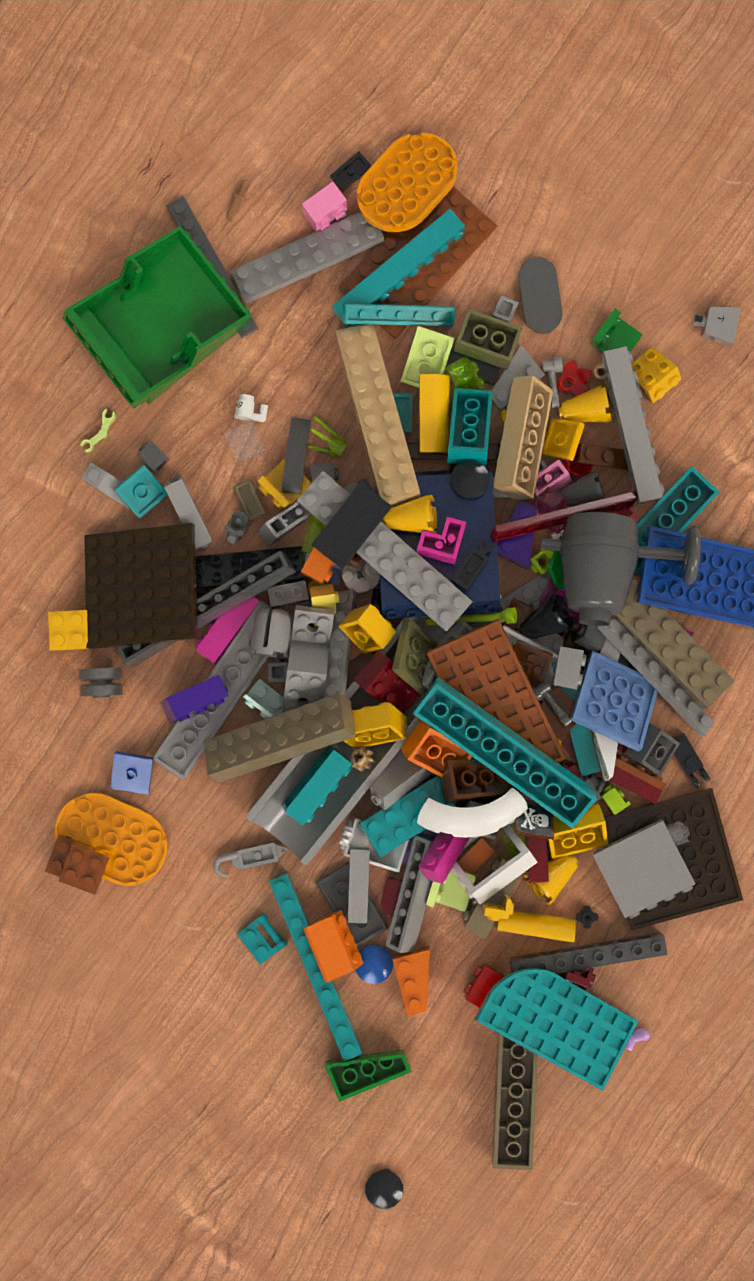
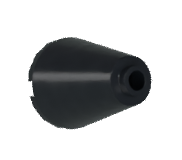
(548, 619)

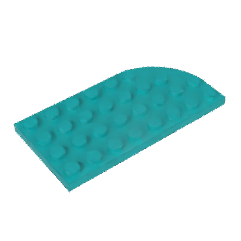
(558, 1023)

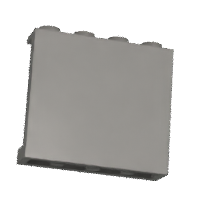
(644, 869)

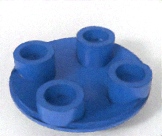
(376, 966)

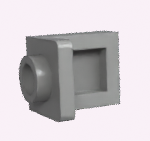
(505, 309)

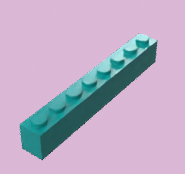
(404, 263)

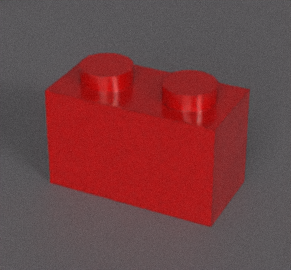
(484, 980)

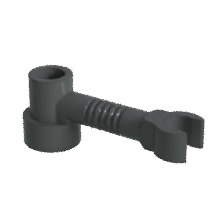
(542, 692)

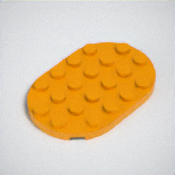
(407, 182)
(117, 830)

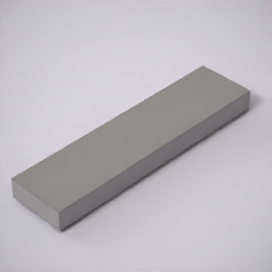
(358, 885)

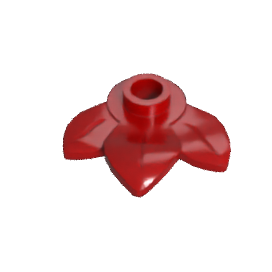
(576, 377)

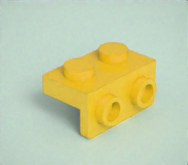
(496, 911)

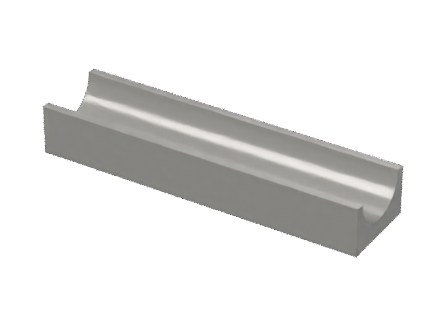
(308, 839)

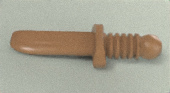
(237, 200)

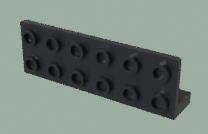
(220, 568)

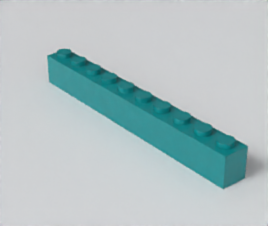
(326, 992)

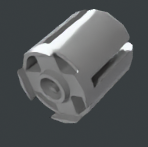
(272, 633)

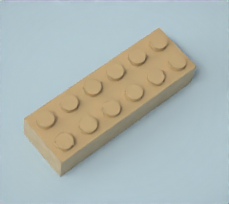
(523, 438)

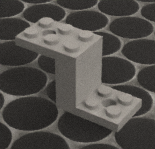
(308, 656)

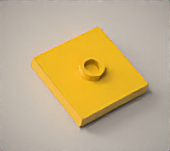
(562, 439)

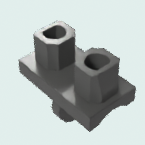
(237, 527)

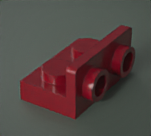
(577, 979)

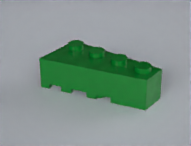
(366, 1071)

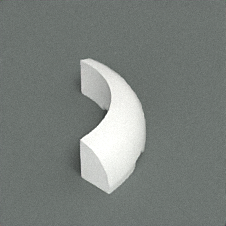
(472, 820)

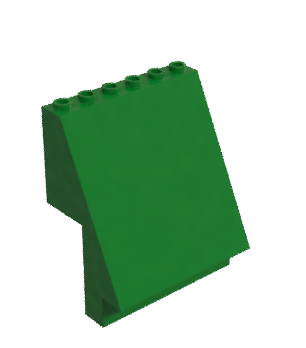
(157, 317)

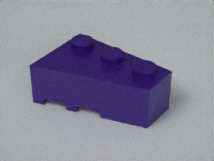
(518, 548)
(194, 699)

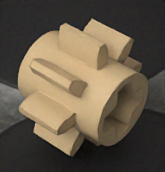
(362, 759)

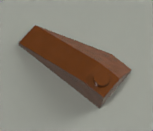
(471, 781)

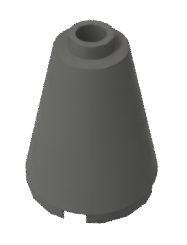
(583, 490)

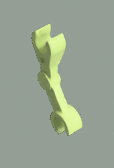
(102, 434)

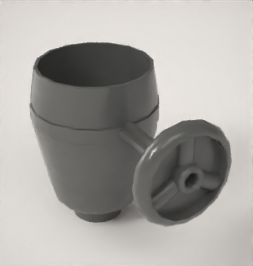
(601, 559)

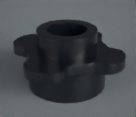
(581, 917)

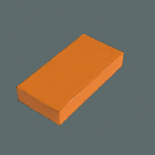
(475, 856)

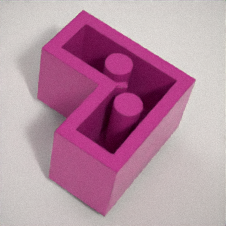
(444, 546)

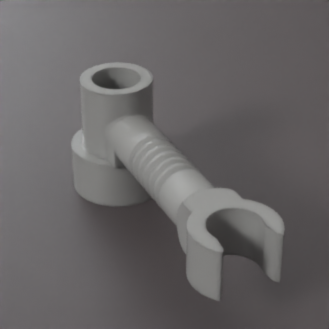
(552, 367)

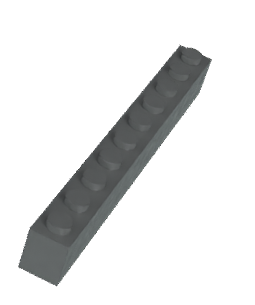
(221, 601)

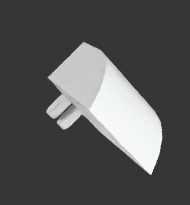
(354, 837)

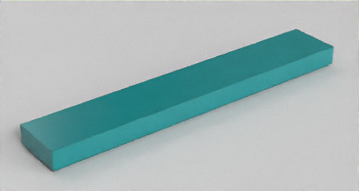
(398, 314)
(582, 740)

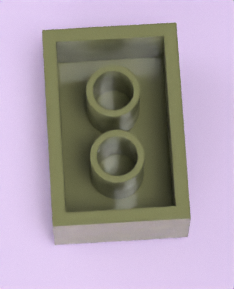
(488, 339)

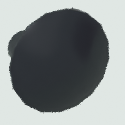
(470, 479)
(384, 1189)

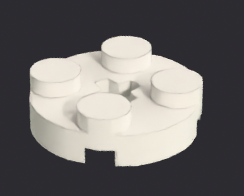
(363, 584)

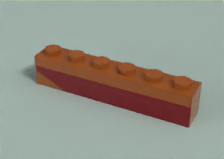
(625, 775)

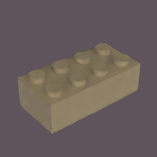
(474, 918)

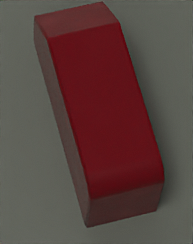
(390, 895)

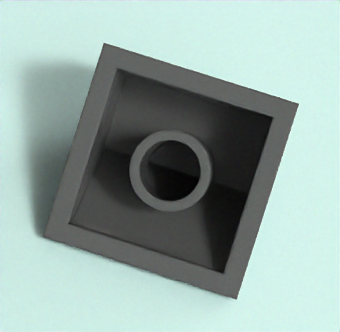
(656, 750)

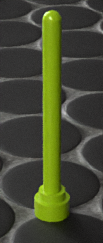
(508, 615)

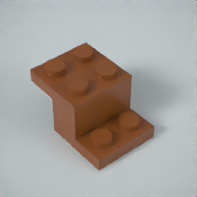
(77, 864)

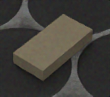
(249, 500)

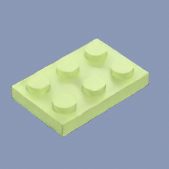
(427, 355)

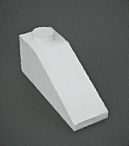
(605, 752)

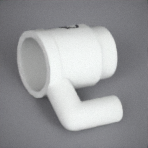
(245, 409)

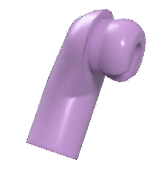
(637, 1035)

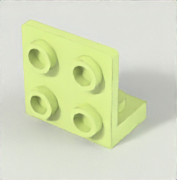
(450, 892)

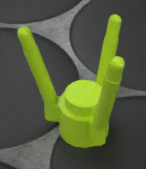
(336, 445)

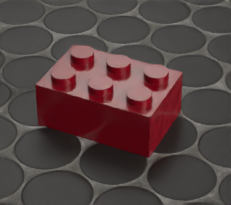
(385, 684)

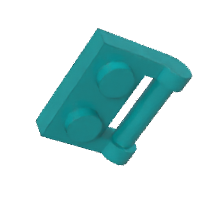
(257, 942)

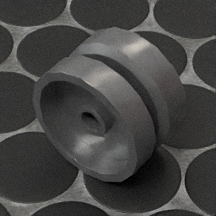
(100, 682)

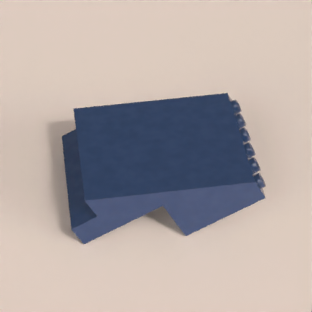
(479, 520)

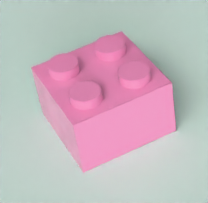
(325, 207)

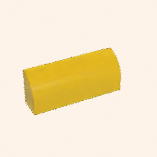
(434, 413)
(538, 925)

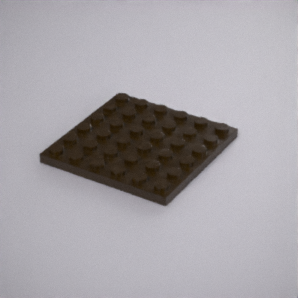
(141, 586)
(704, 855)

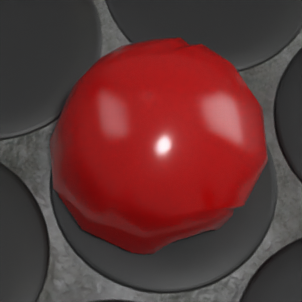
(576, 468)

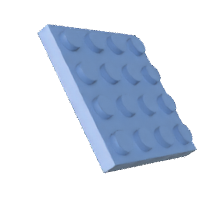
(614, 701)

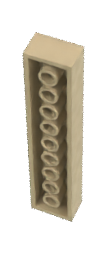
(377, 414)

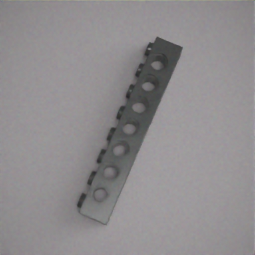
(594, 954)

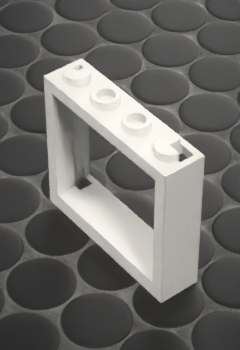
(501, 876)

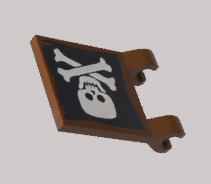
(535, 821)

